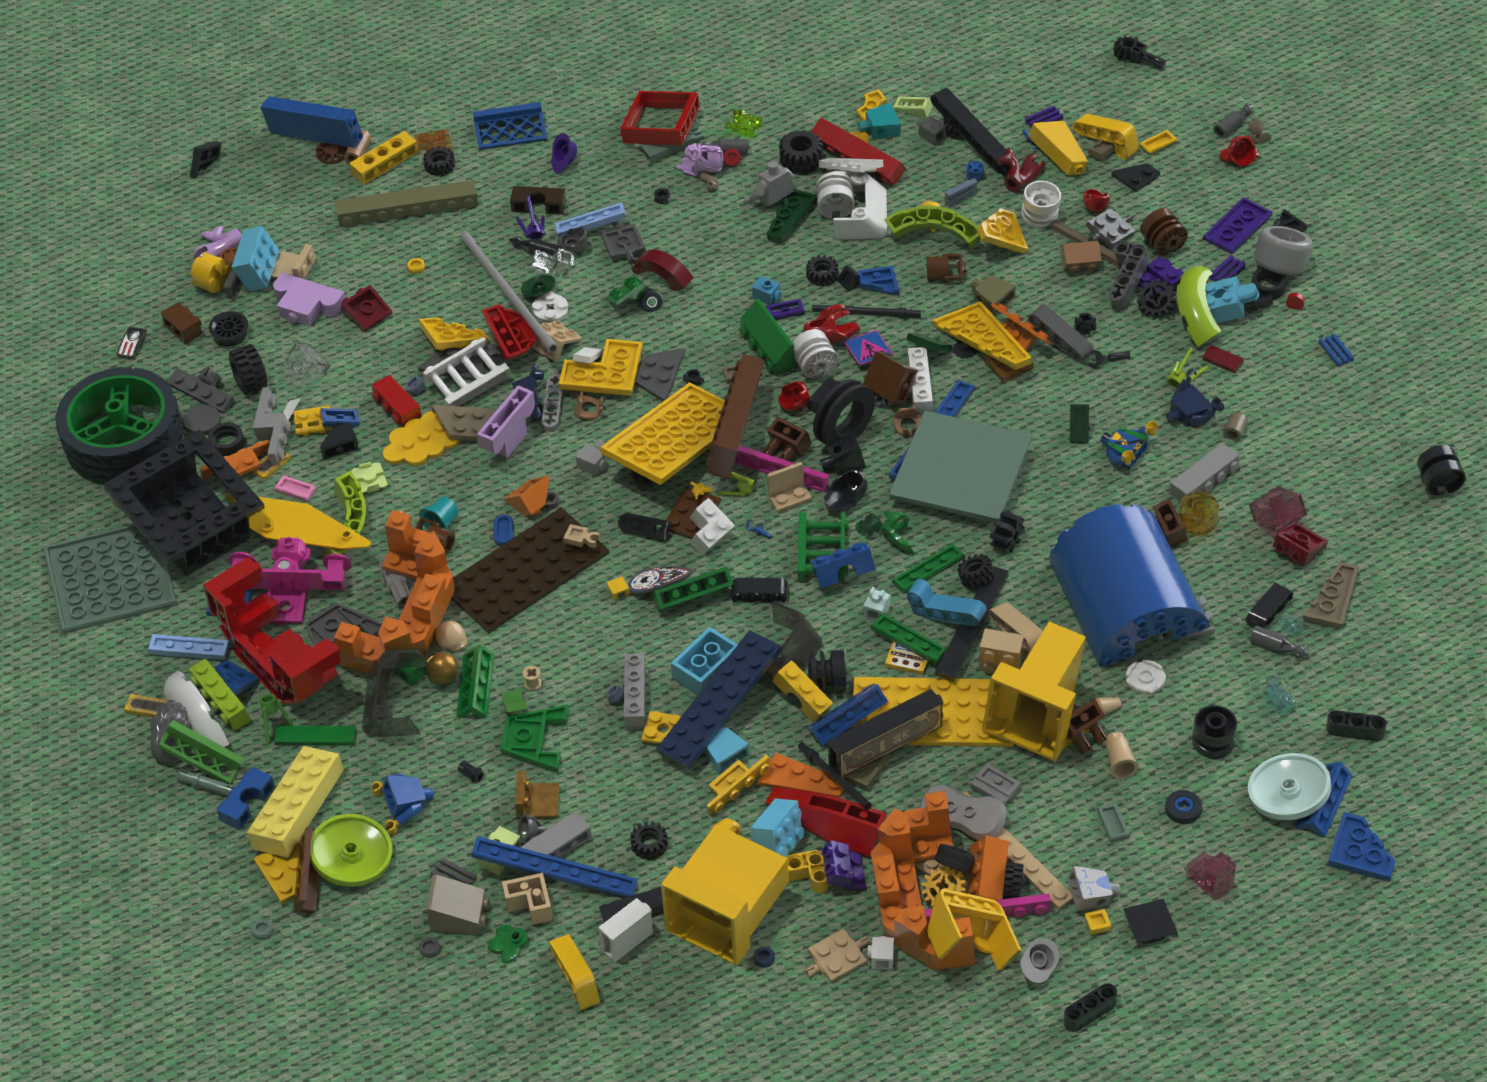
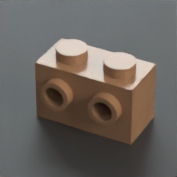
(1080, 256)

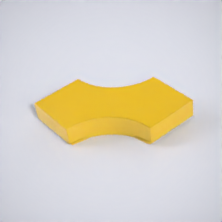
(872, 100)

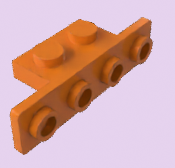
(1022, 333)
(242, 461)

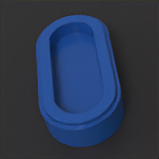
(503, 529)

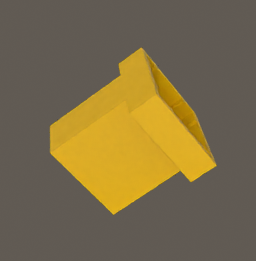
(1037, 701)
(723, 893)

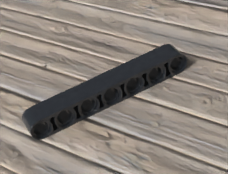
(970, 129)

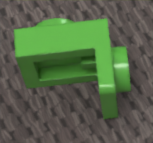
(513, 701)

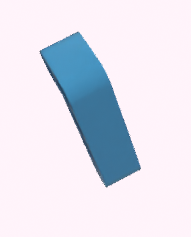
(943, 607)

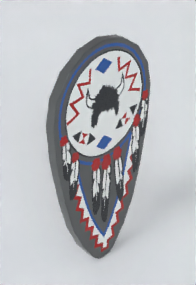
(657, 578)

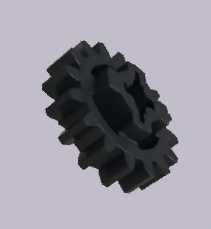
(1163, 296)

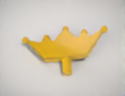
(699, 489)

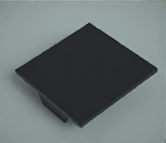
(1150, 921)

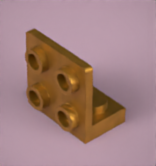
(536, 798)

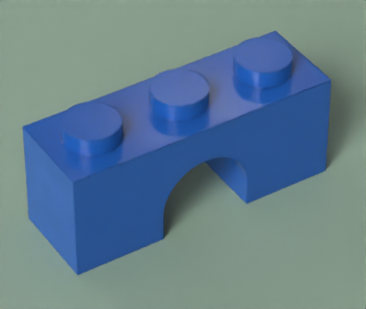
(827, 567)
(252, 785)

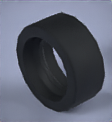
(1276, 291)
(225, 429)

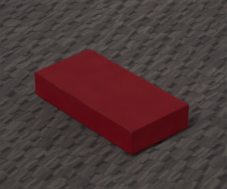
(1223, 359)

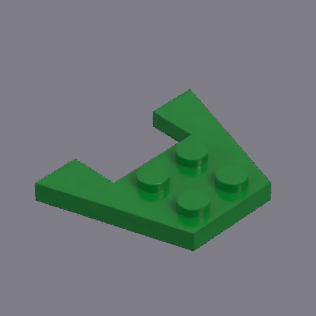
(525, 736)

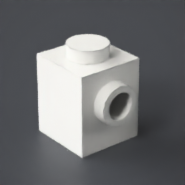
(881, 952)

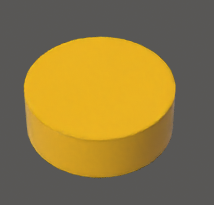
(416, 265)

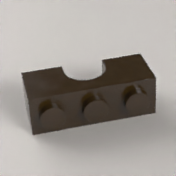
(552, 198)

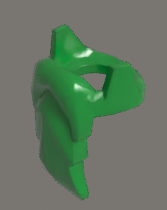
(892, 529)

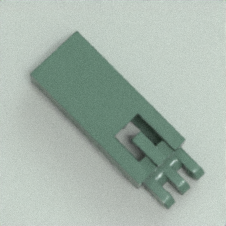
(658, 152)

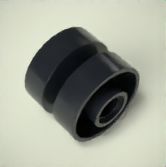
(1439, 468)
(1214, 731)

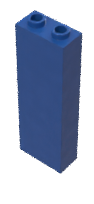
(312, 121)

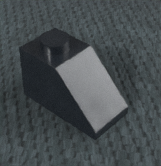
(339, 441)

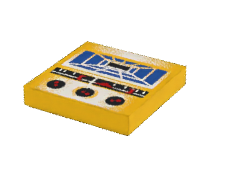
(904, 660)

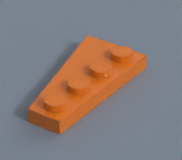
(796, 775)

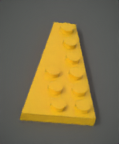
(981, 330)

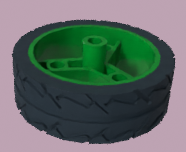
(134, 437)

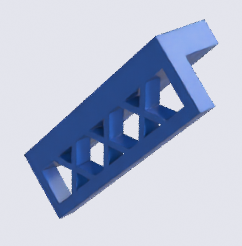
(848, 713)
(1322, 818)

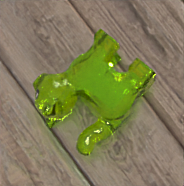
(745, 124)

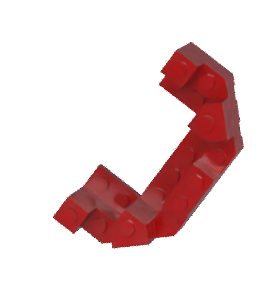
(283, 663)

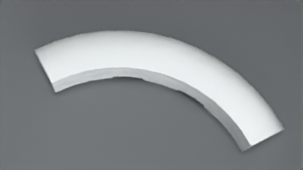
(197, 709)

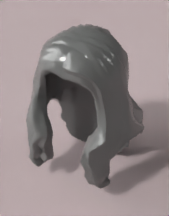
(159, 726)

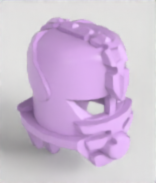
(701, 159)

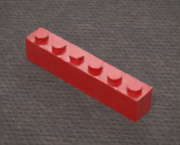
(852, 147)

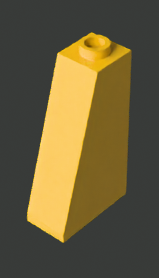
(1059, 145)

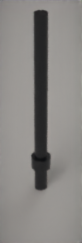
(901, 312)
(813, 756)

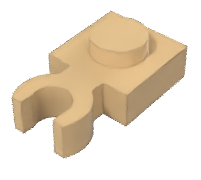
(579, 535)

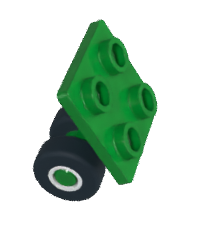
(635, 289)

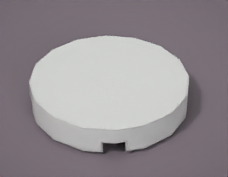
(1145, 677)

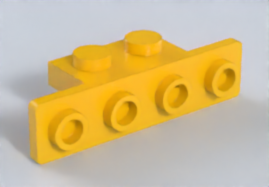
(733, 780)

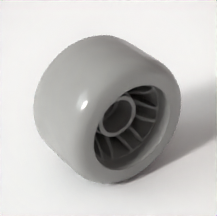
(1283, 250)

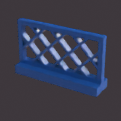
(508, 116)

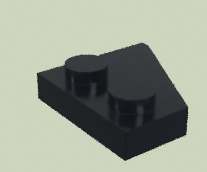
(204, 156)
(1136, 176)
(1290, 221)

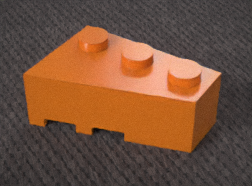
(988, 867)

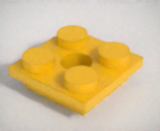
(655, 722)

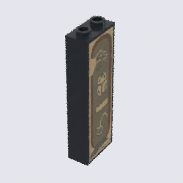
(885, 733)

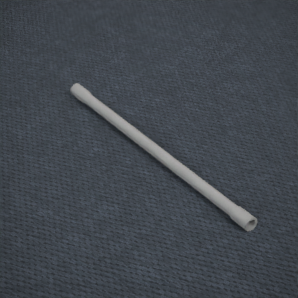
(546, 340)

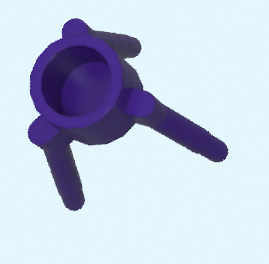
(533, 230)

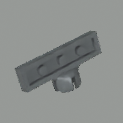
(202, 387)

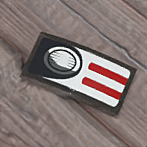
(131, 341)

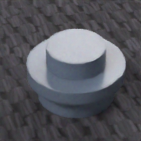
(615, 694)

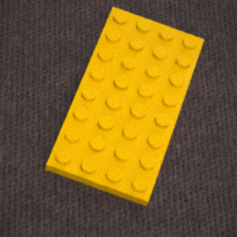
(668, 434)
(962, 708)

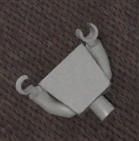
(772, 184)

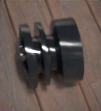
(828, 670)

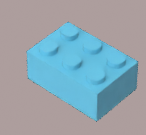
(255, 258)
(702, 659)
(779, 827)

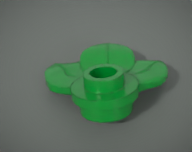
(506, 942)

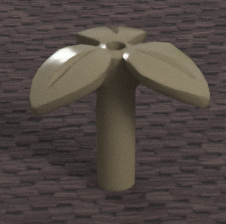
(1256, 128)

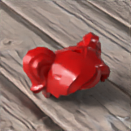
(1240, 154)

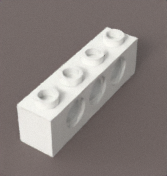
(921, 386)

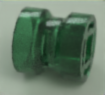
(869, 525)

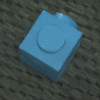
(766, 290)

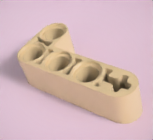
(1012, 621)

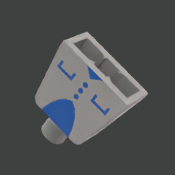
(1091, 888)

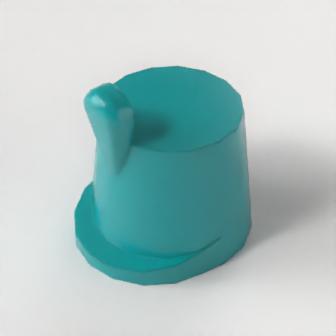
(441, 512)

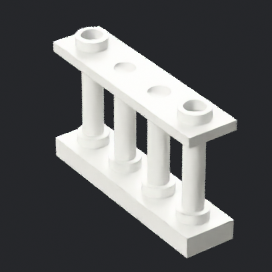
(467, 390)

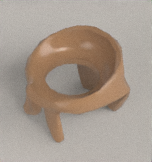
(581, 414)
(902, 414)

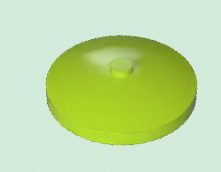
(350, 850)

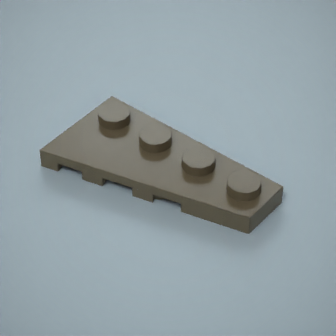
(1334, 597)

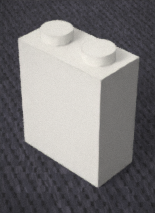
(626, 929)

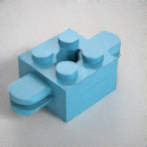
(1228, 297)

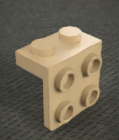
(295, 264)

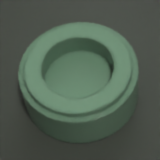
(262, 929)

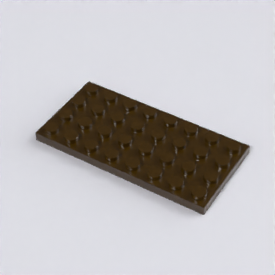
(522, 571)

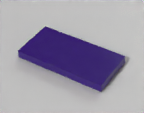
(1237, 225)

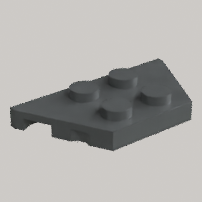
(460, 368)
(659, 372)

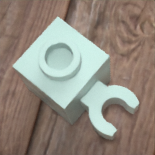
(876, 604)

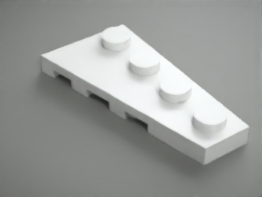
(854, 165)

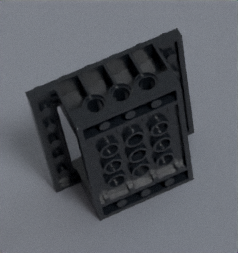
(171, 478)

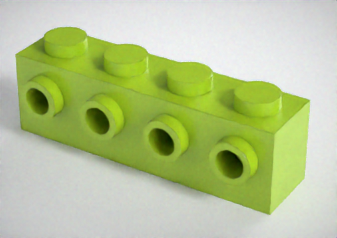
(220, 695)

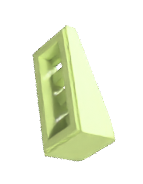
(922, 109)

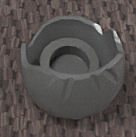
(574, 241)

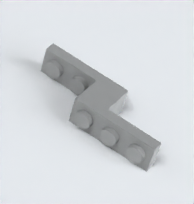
(271, 426)

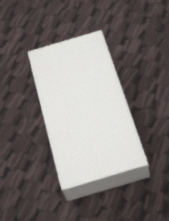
(587, 355)

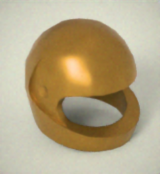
(442, 668)

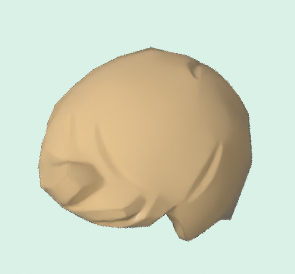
(451, 636)

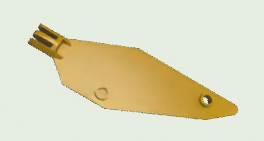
(302, 521)

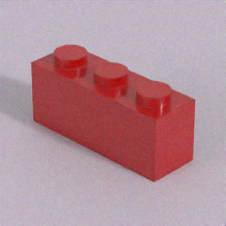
(395, 400)

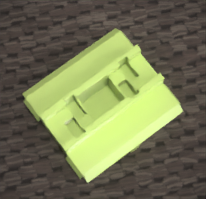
(370, 477)

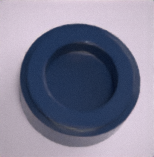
(764, 957)

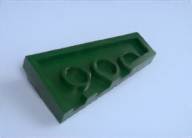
(792, 211)

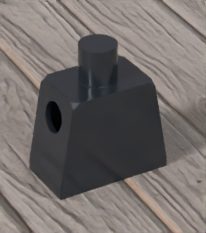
(844, 455)

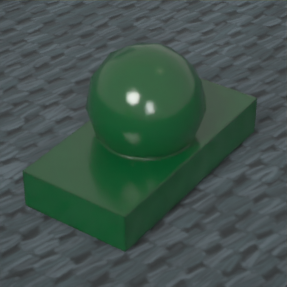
(1079, 422)

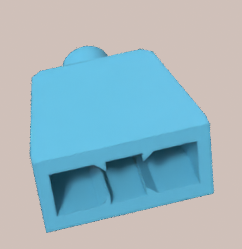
(726, 749)

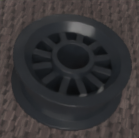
(229, 328)

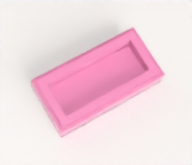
(295, 488)

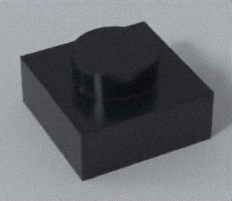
(848, 277)

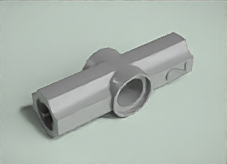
(397, 585)

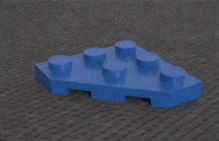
(1360, 849)

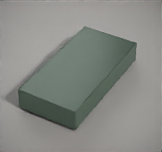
(1113, 822)

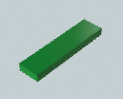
(928, 567)
(908, 639)
(315, 735)

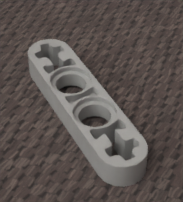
(552, 403)

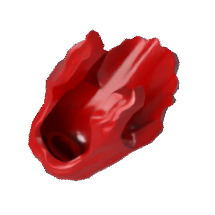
(826, 324)

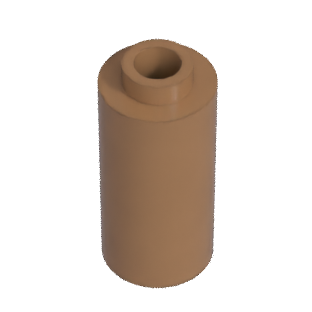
(354, 153)

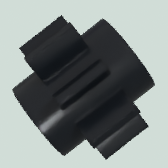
(1085, 323)

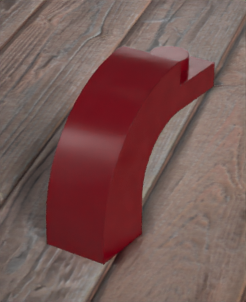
(665, 266)

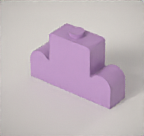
(304, 300)
(508, 424)

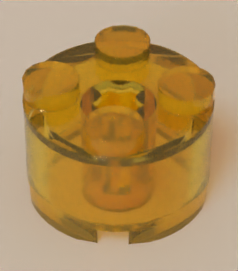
(1199, 513)

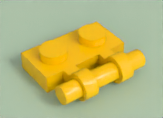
(307, 417)

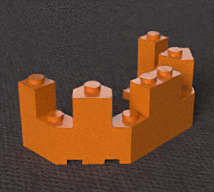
(415, 556)
(902, 842)

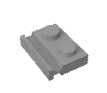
(995, 783)

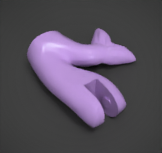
(220, 241)

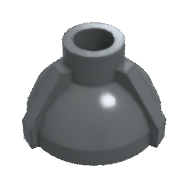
(529, 826)

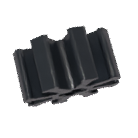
(1007, 532)

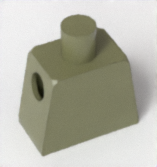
(993, 291)

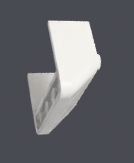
(864, 221)

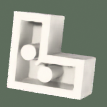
(713, 526)

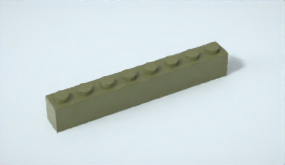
(406, 203)

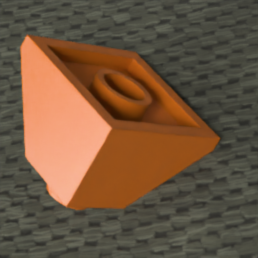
(529, 496)

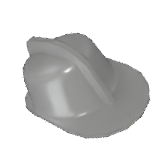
(1039, 954)

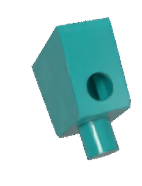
(881, 122)

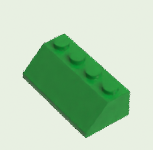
(767, 338)

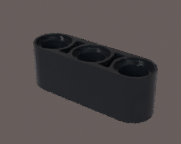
(759, 589)
(1269, 605)
(1356, 725)
(1094, 999)

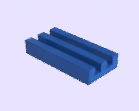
(1337, 341)
(339, 417)

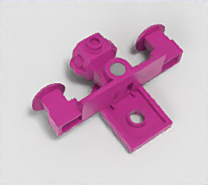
(288, 580)

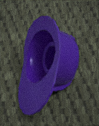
(563, 152)

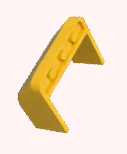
(988, 922)

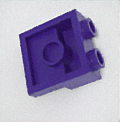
(1161, 269)
(843, 866)

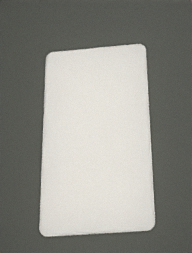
(290, 408)

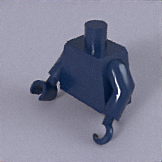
(530, 383)
(1191, 406)

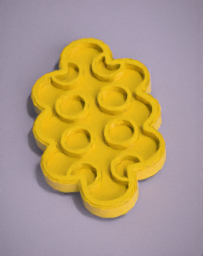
(418, 441)

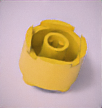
(209, 272)

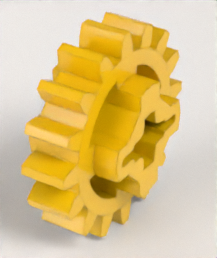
(944, 878)

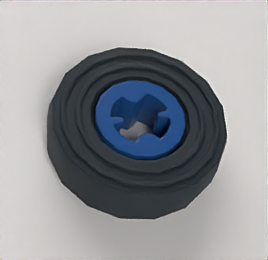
(1190, 813)

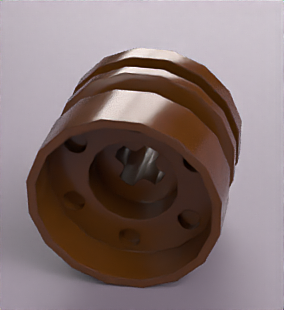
(1163, 231)

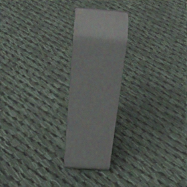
(1134, 262)
(1060, 333)

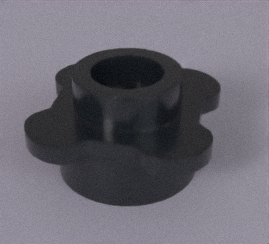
(693, 373)

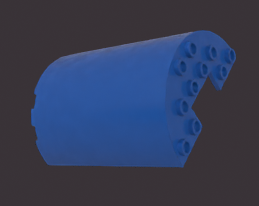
(1123, 581)

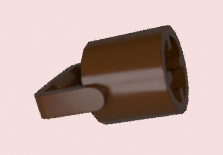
(939, 267)
(445, 536)

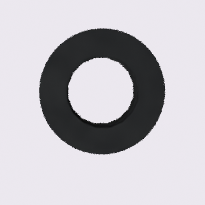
(834, 403)

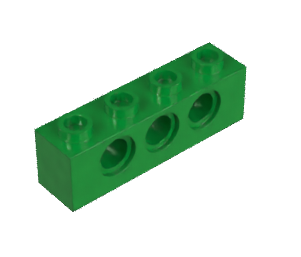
(692, 588)

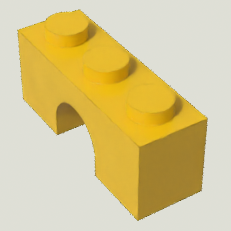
(794, 680)

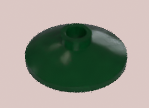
(538, 285)

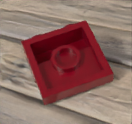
(365, 308)
(1299, 543)

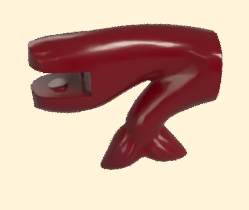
(1020, 178)

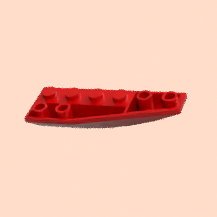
(835, 818)

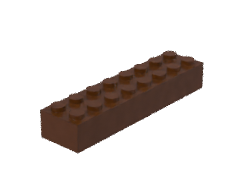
(734, 416)

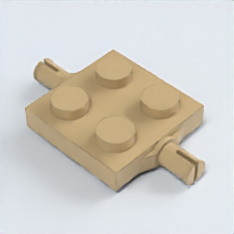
(837, 955)

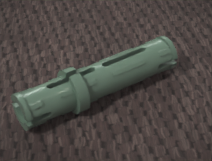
(200, 781)

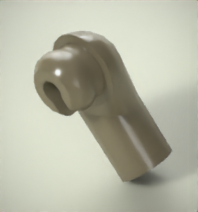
(712, 182)

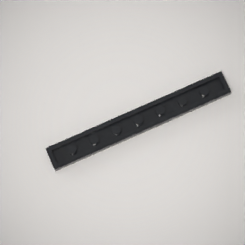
(965, 634)

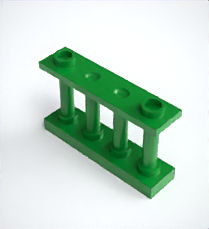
(805, 540)

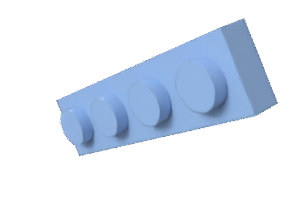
(593, 219)
(188, 647)

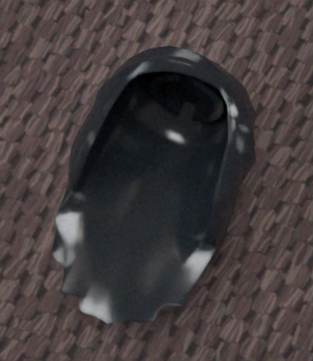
(846, 491)

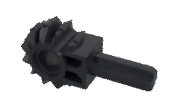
(1135, 51)

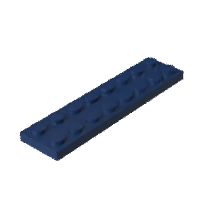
(719, 699)

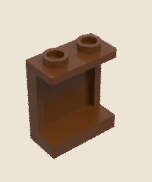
(889, 378)

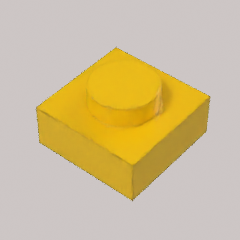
(1097, 922)

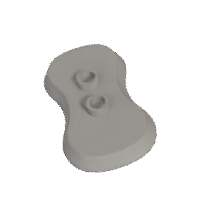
(972, 815)

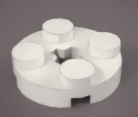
(553, 300)

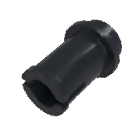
(471, 771)

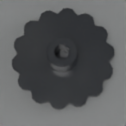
(964, 350)

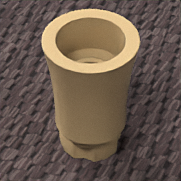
(1120, 756)

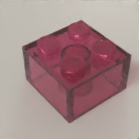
(1278, 509)

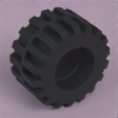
(801, 151)
(248, 368)

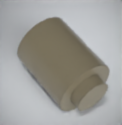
(1235, 426)

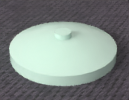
(1289, 786)

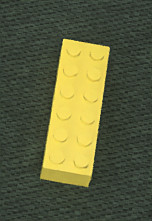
(295, 801)

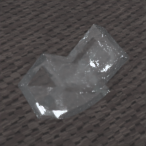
(557, 265)

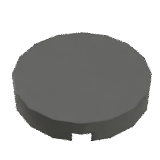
(201, 417)

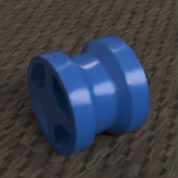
(975, 170)

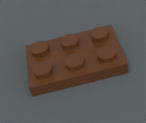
(683, 509)

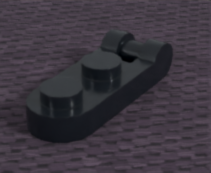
(644, 525)

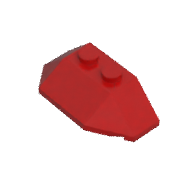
(508, 331)

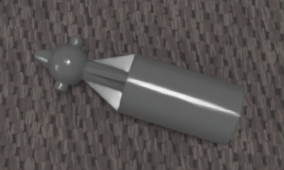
(1232, 121)
(740, 145)
(1275, 642)

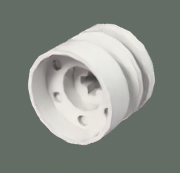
(835, 194)
(1040, 204)
(814, 353)

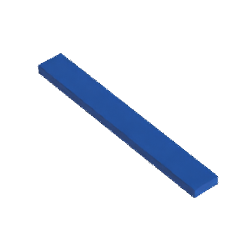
(950, 406)
(554, 867)

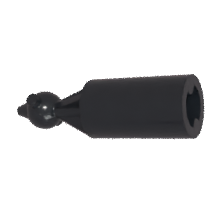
(535, 244)

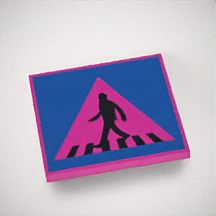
(865, 346)

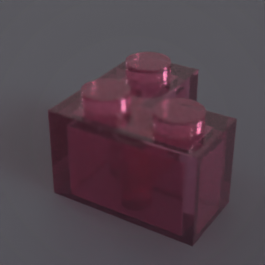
(1212, 874)

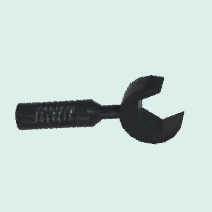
(1111, 356)

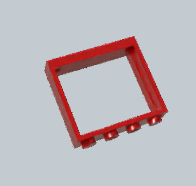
(660, 99)

